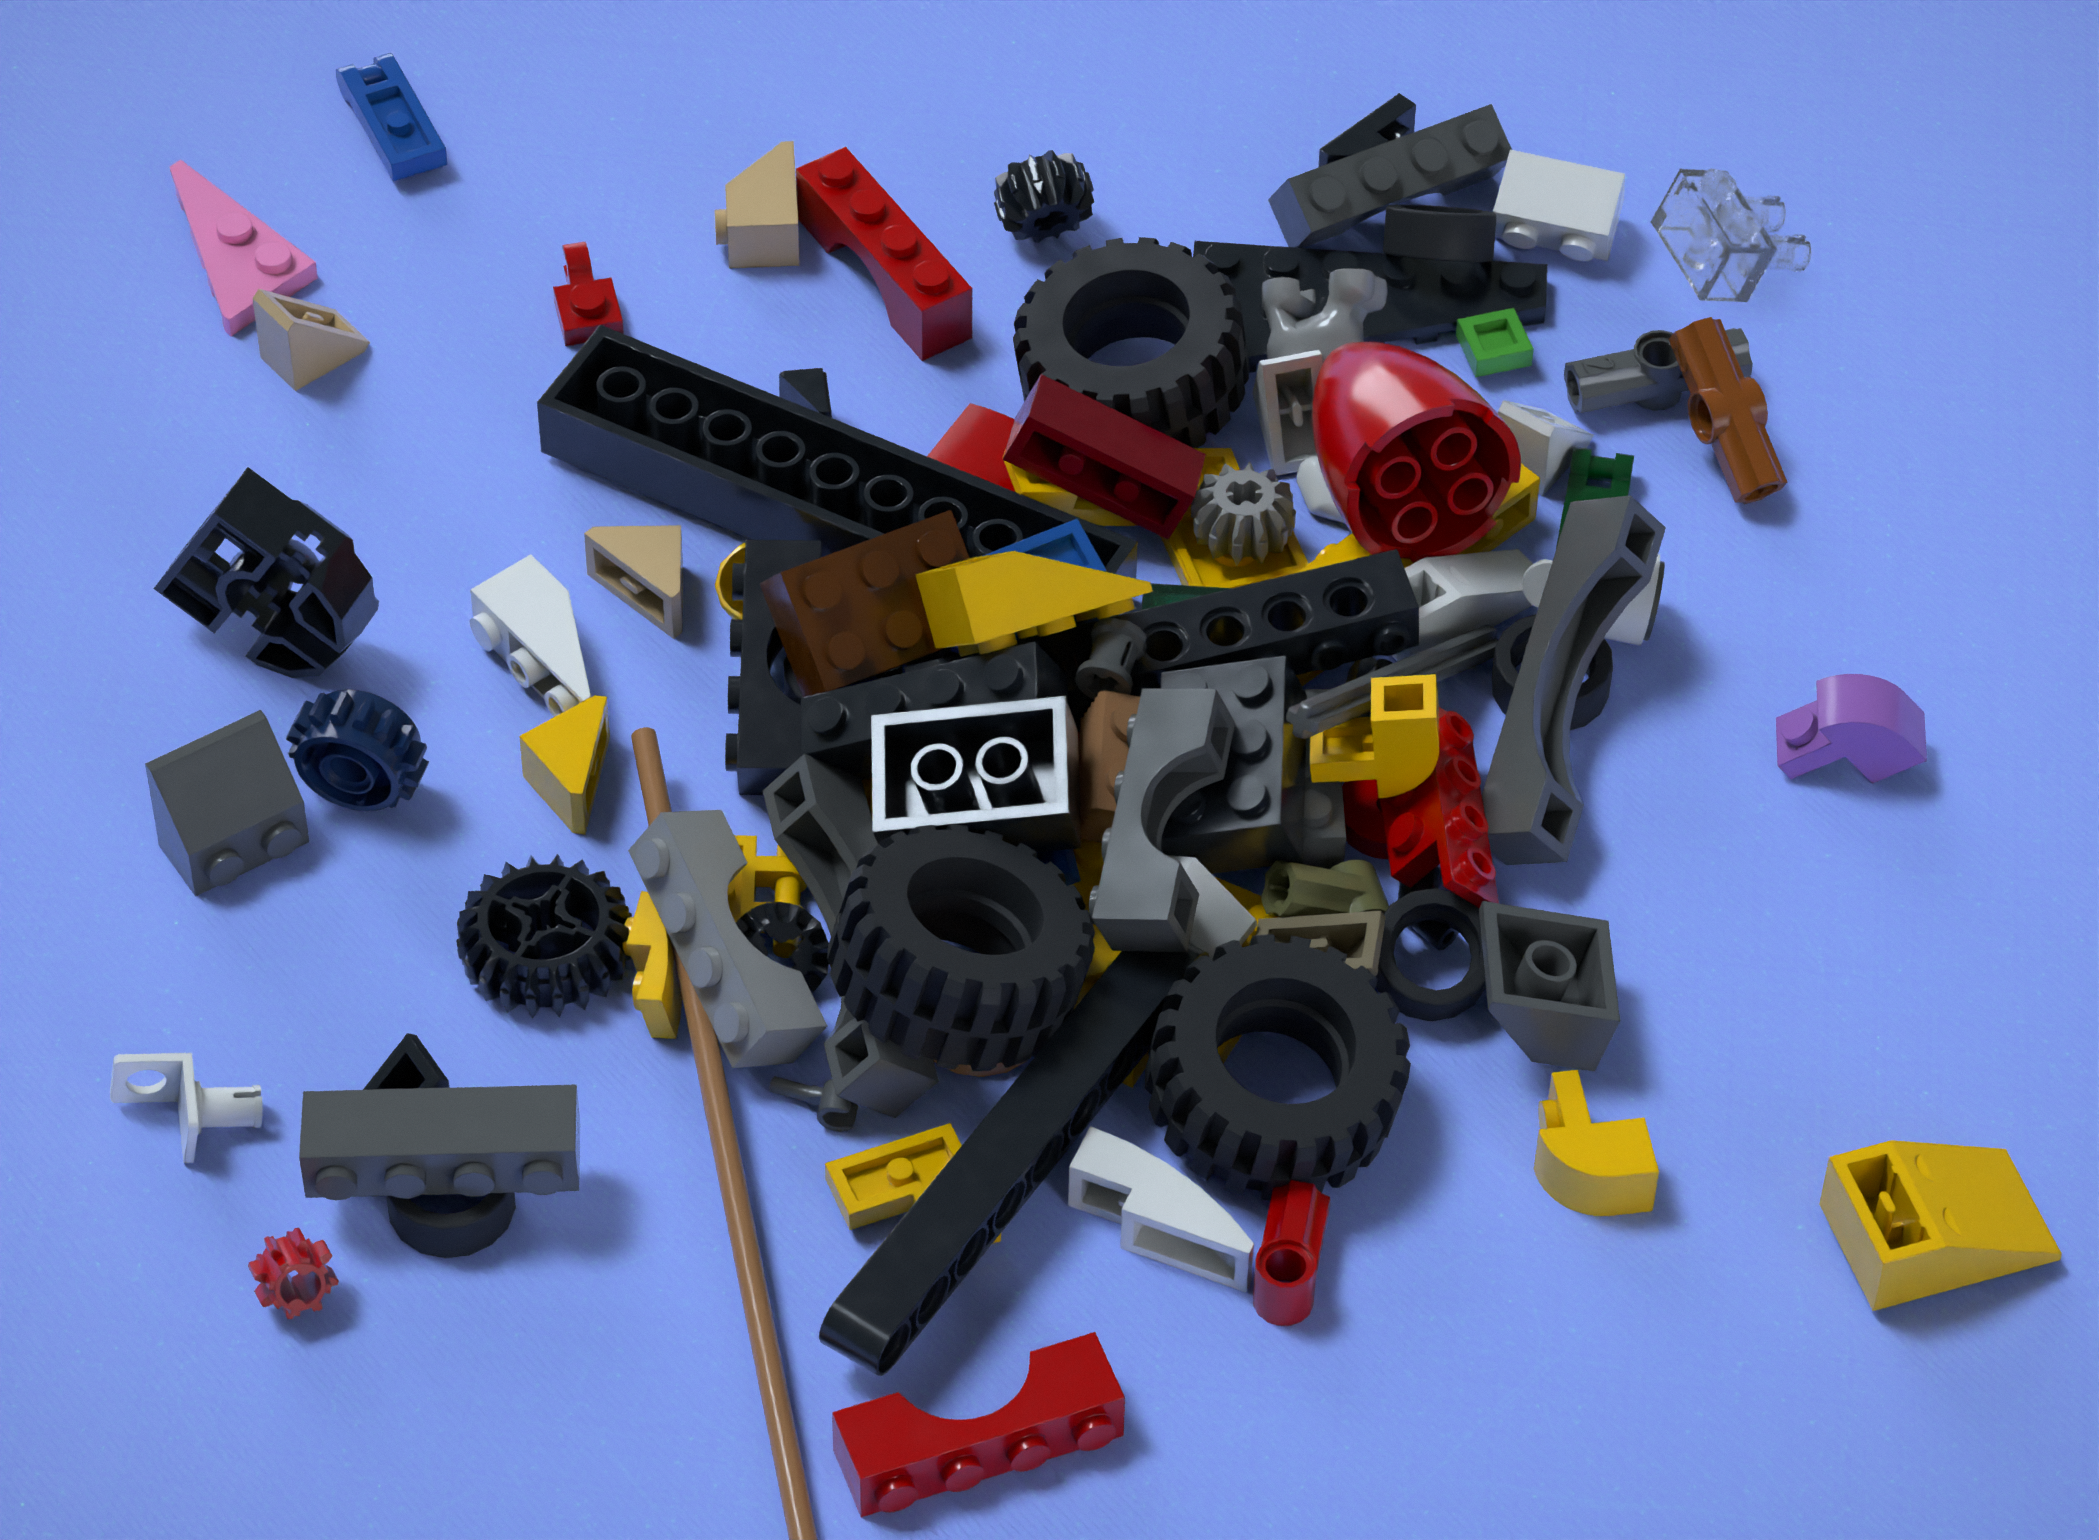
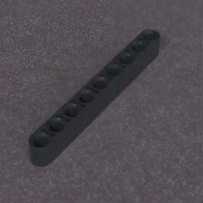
(1002, 1162)

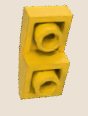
(656, 984)

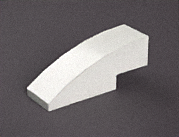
(1158, 1210)

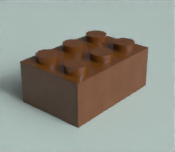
(861, 605)

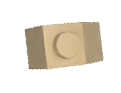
(762, 213)

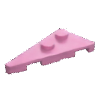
(237, 249)

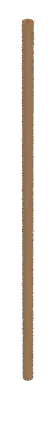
(736, 1202)

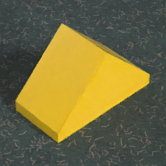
(566, 760)

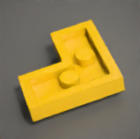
(889, 1176)

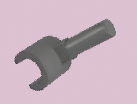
(832, 1112)

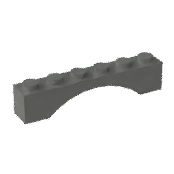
(1596, 572)
(824, 830)

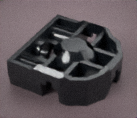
(298, 629)

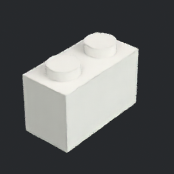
(1559, 206)

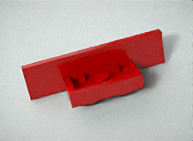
(1444, 821)

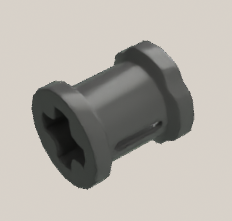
(1111, 657)

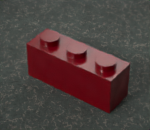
(1104, 457)

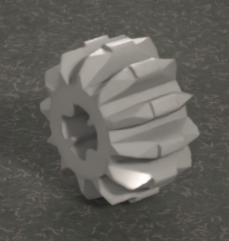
(1243, 513)

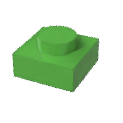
(1494, 342)

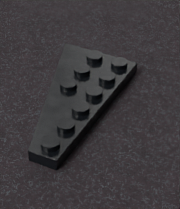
(1421, 295)

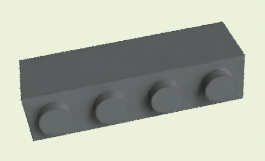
(440, 1141)

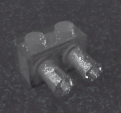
(1723, 235)

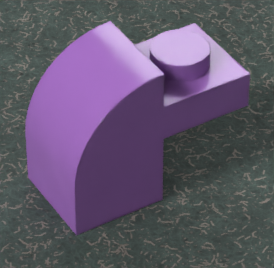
(1853, 719)

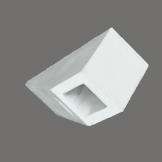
(1465, 593)
(533, 629)

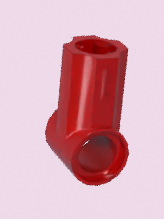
(1290, 1253)

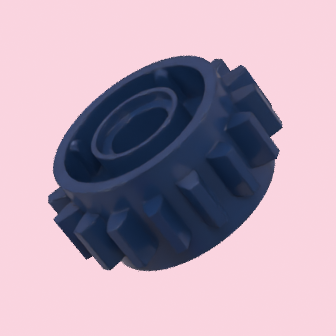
(357, 750)

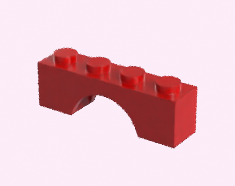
(919, 286)
(903, 1454)

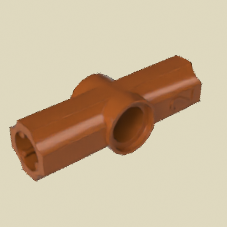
(1727, 410)

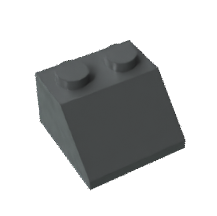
(226, 804)
(1550, 982)

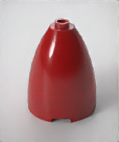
(1409, 451)

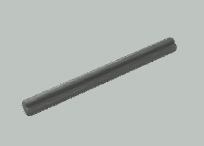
(1354, 697)

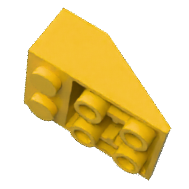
(994, 595)
(1931, 1218)

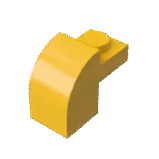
(1392, 745)
(1592, 1165)

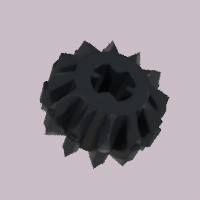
(1043, 196)

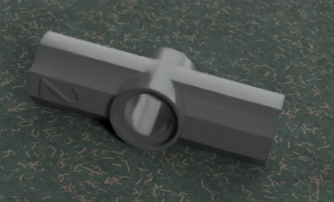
(1638, 375)

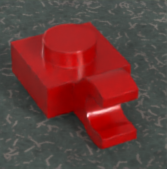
(584, 301)

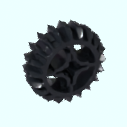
(553, 955)

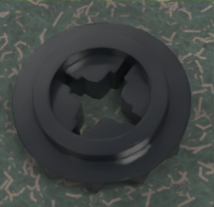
(784, 923)

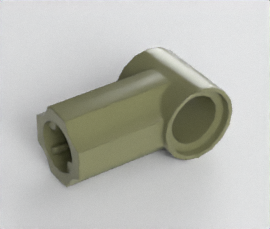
(1310, 890)

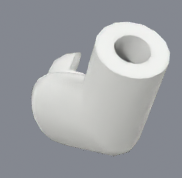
(1315, 490)

